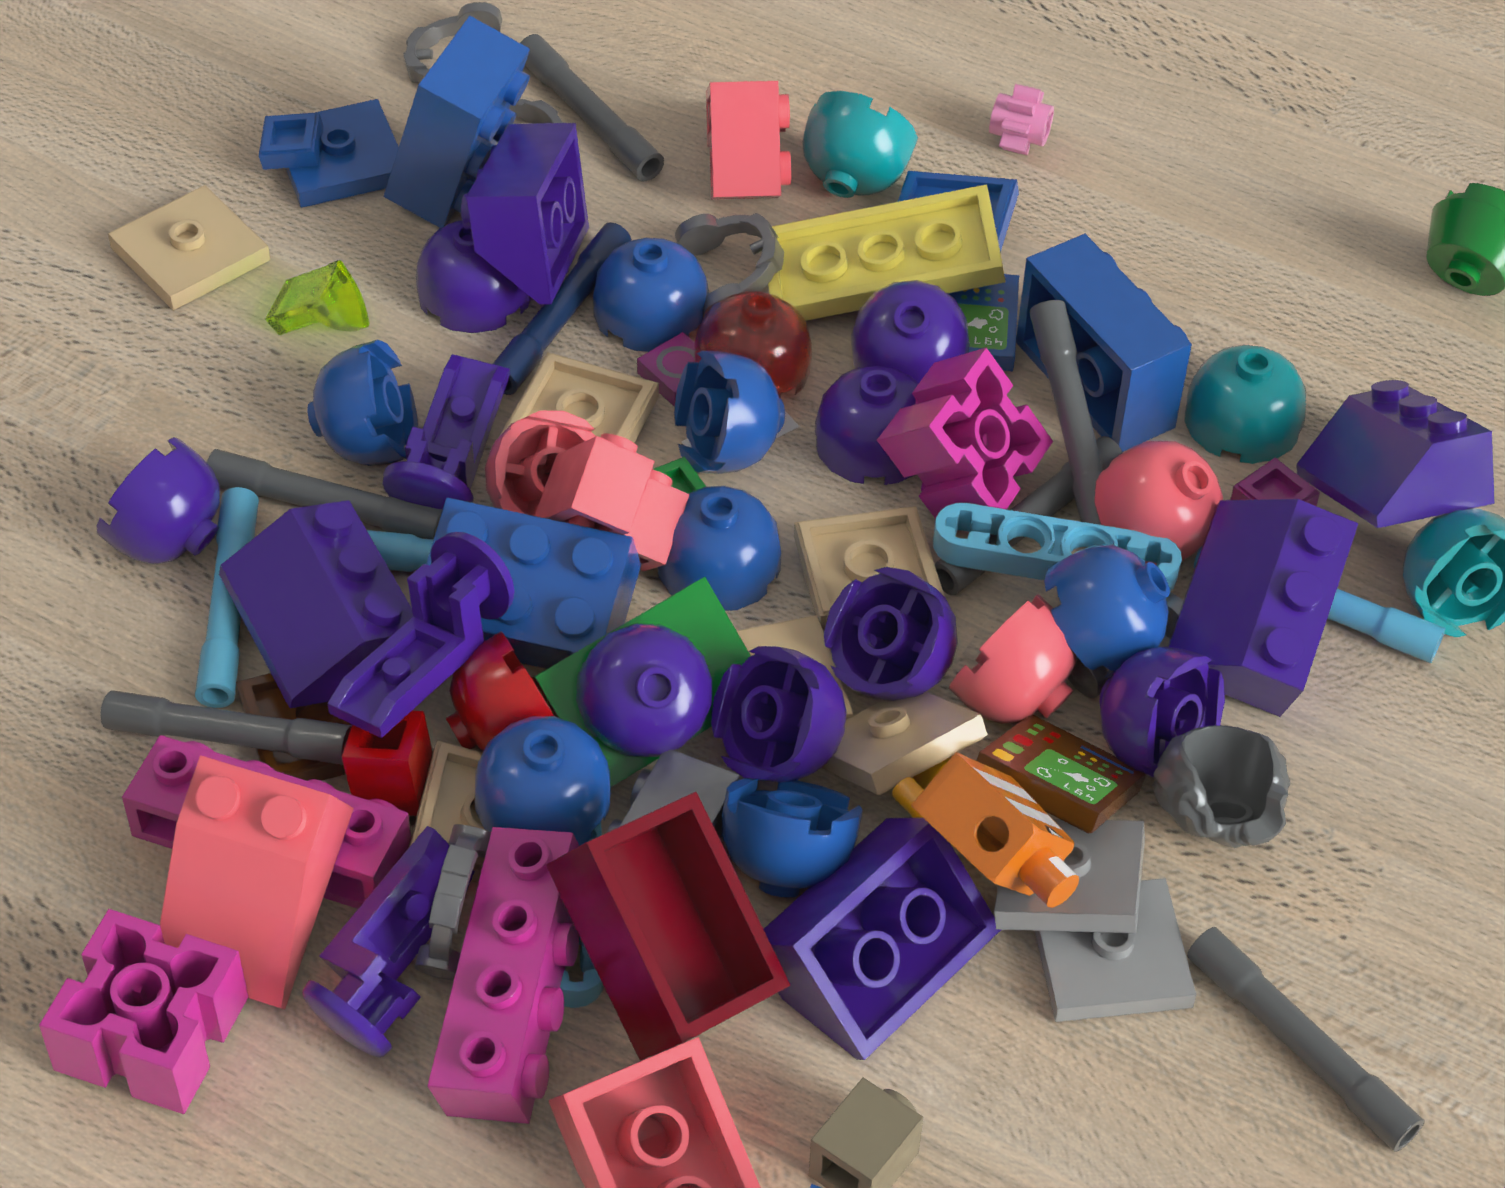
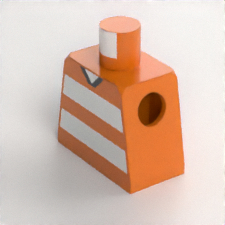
(999, 829)

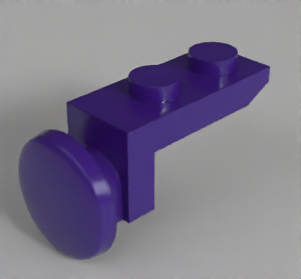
(453, 438)
(446, 628)
(379, 947)

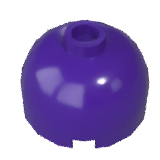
(463, 285)
(909, 328)
(854, 417)
(164, 507)
(891, 635)
(644, 690)
(1156, 699)
(778, 715)

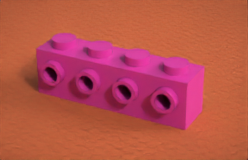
(370, 848)
(507, 983)

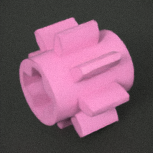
(1021, 119)

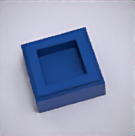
(291, 141)

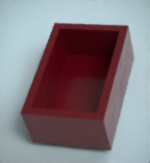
(668, 926)

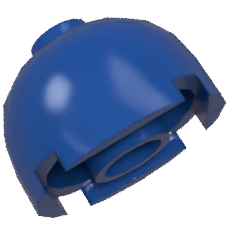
(649, 293)
(362, 406)
(727, 412)
(729, 542)
(1109, 604)
(543, 778)
(788, 834)

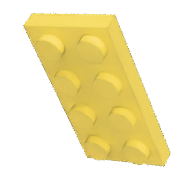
(845, 257)

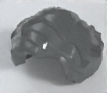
(1224, 785)

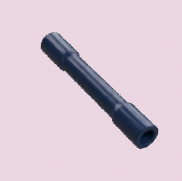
(527, 348)

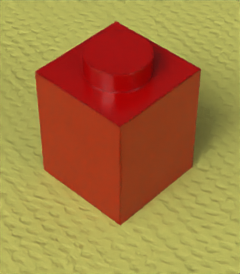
(392, 765)

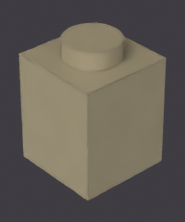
(866, 1140)

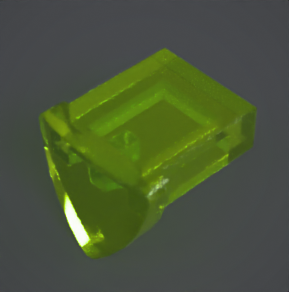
(320, 296)

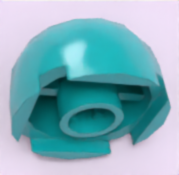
(856, 146)
(1246, 404)
(1458, 570)

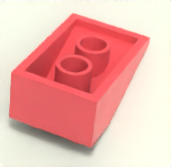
(252, 870)
(655, 1126)

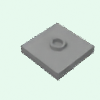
(1107, 891)
(1120, 972)

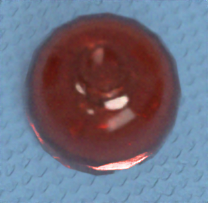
(761, 330)

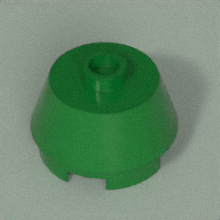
(1469, 240)

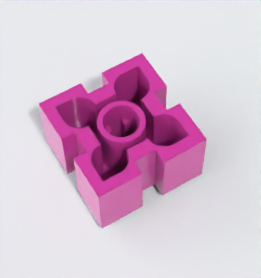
(965, 435)
(145, 1011)

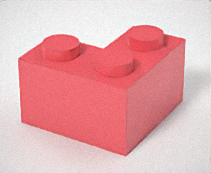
(745, 139)
(615, 491)

